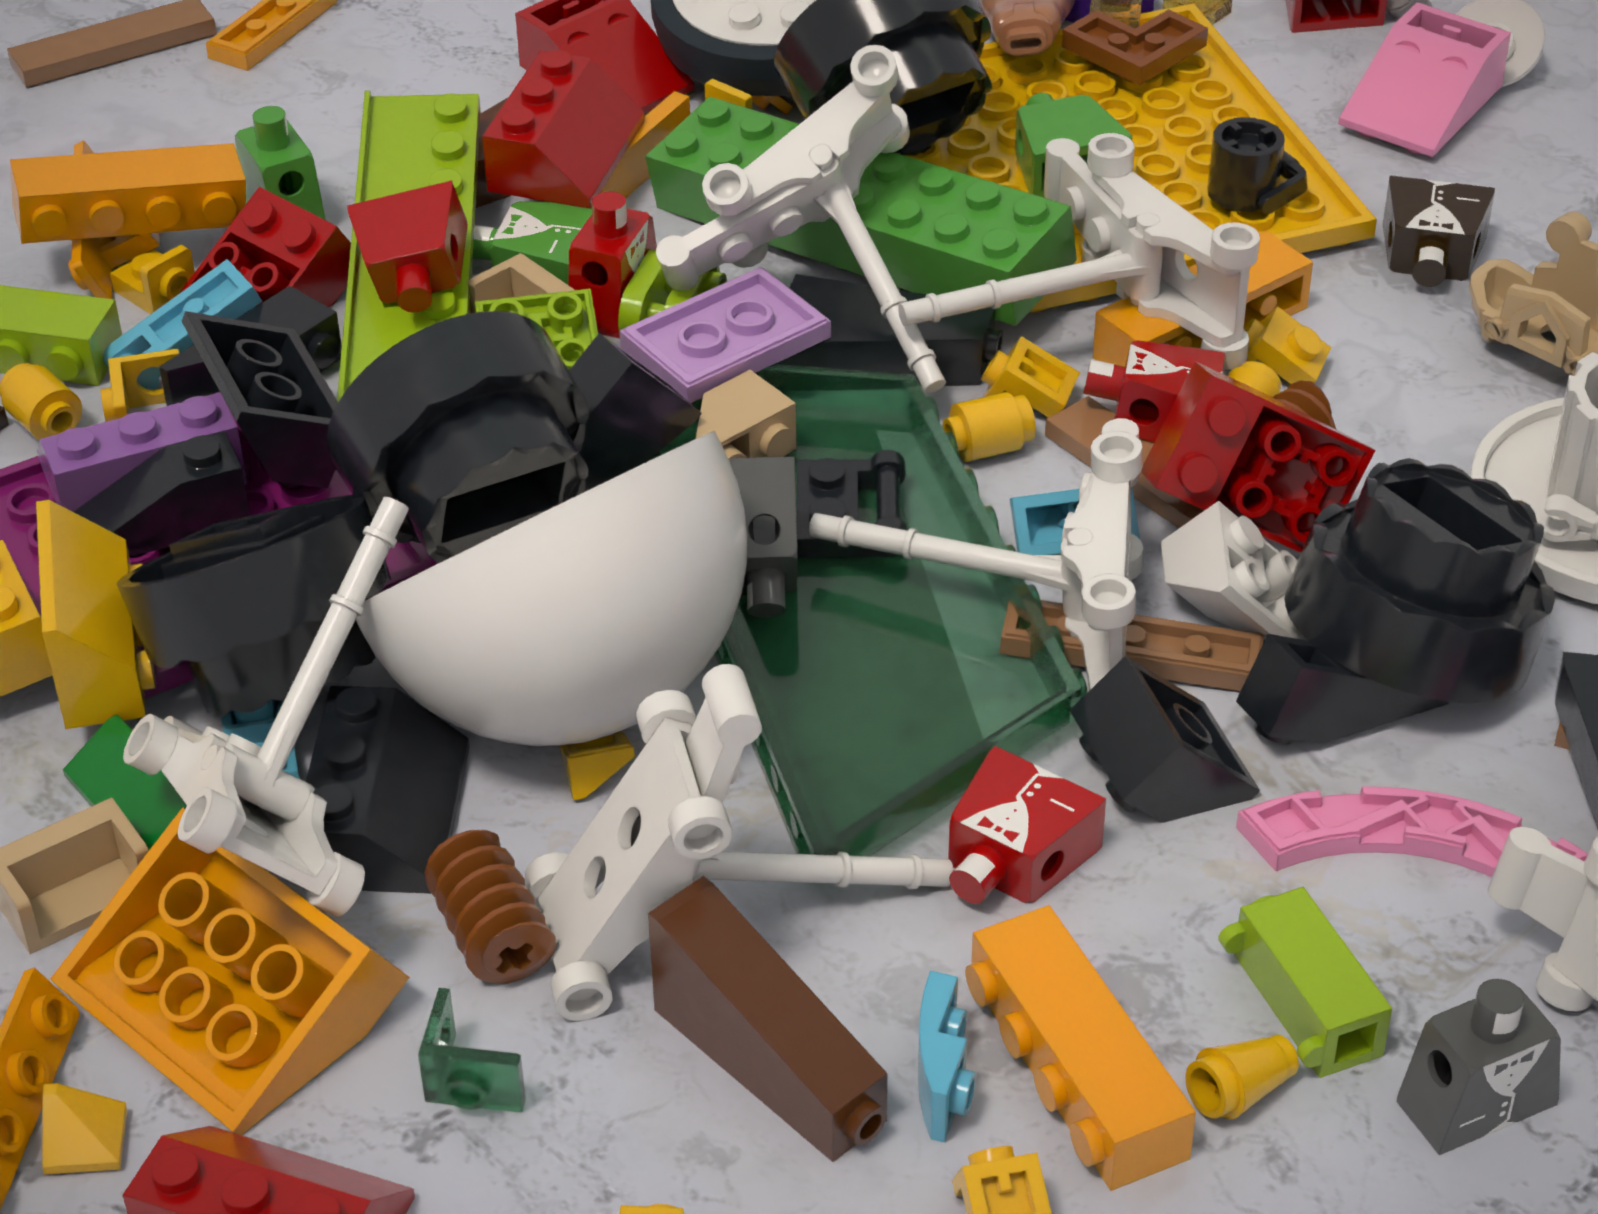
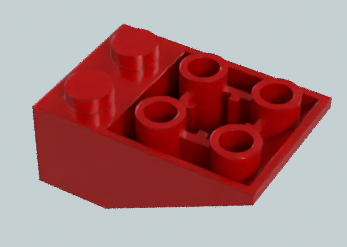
(609, 34)
(282, 247)
(1253, 457)

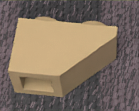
(749, 418)

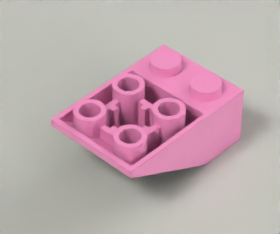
(1427, 79)

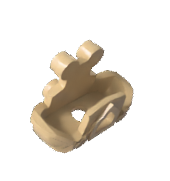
(1558, 297)

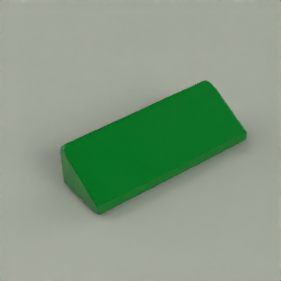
(101, 774)

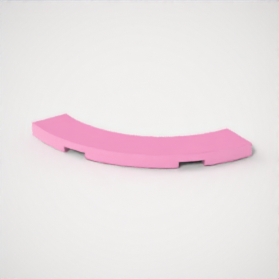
(1382, 821)

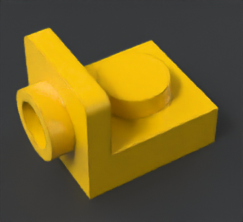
(154, 277)
(1031, 373)
(1002, 1183)

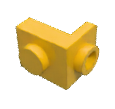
(1286, 347)

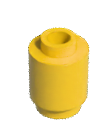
(39, 400)
(991, 425)

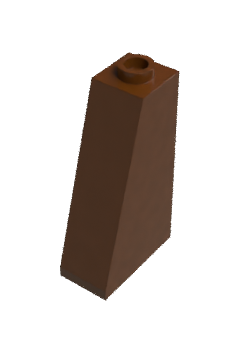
(762, 1021)

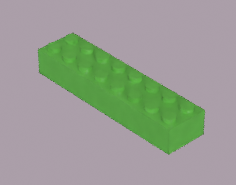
(926, 221)

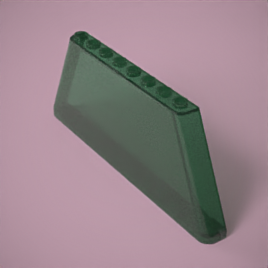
(890, 668)

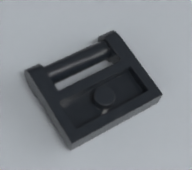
(832, 489)

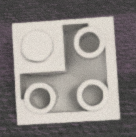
(1230, 572)

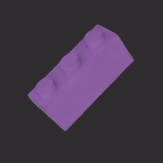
(94, 457)

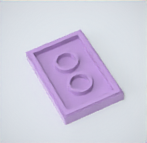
(725, 333)

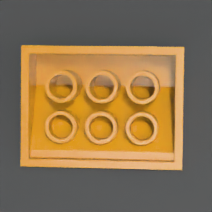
(226, 979)

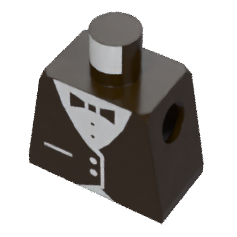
(1435, 228)

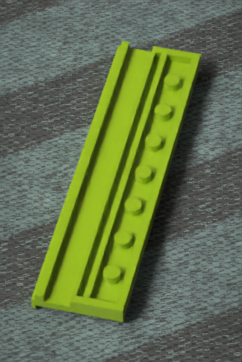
(402, 148)

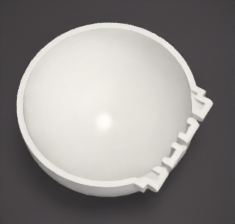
(576, 609)

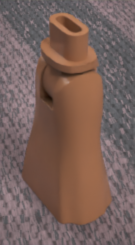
(1026, 25)

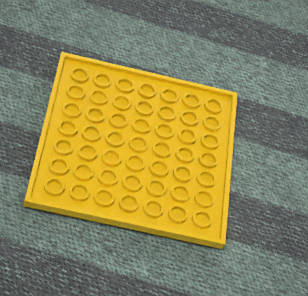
(1172, 139)

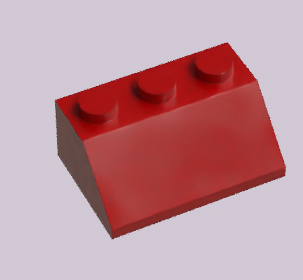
(560, 132)
(234, 1174)

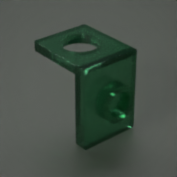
(466, 1075)

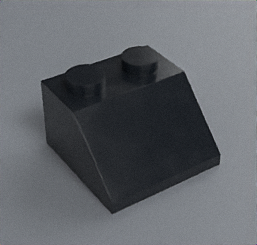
(1159, 746)

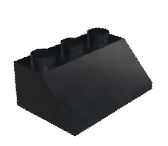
(271, 394)
(387, 783)

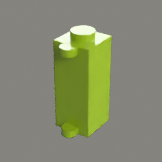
(1310, 981)

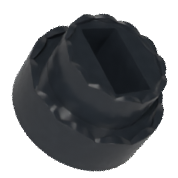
(934, 51)
(464, 429)
(1426, 584)
(250, 600)

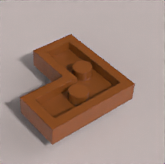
(1133, 52)

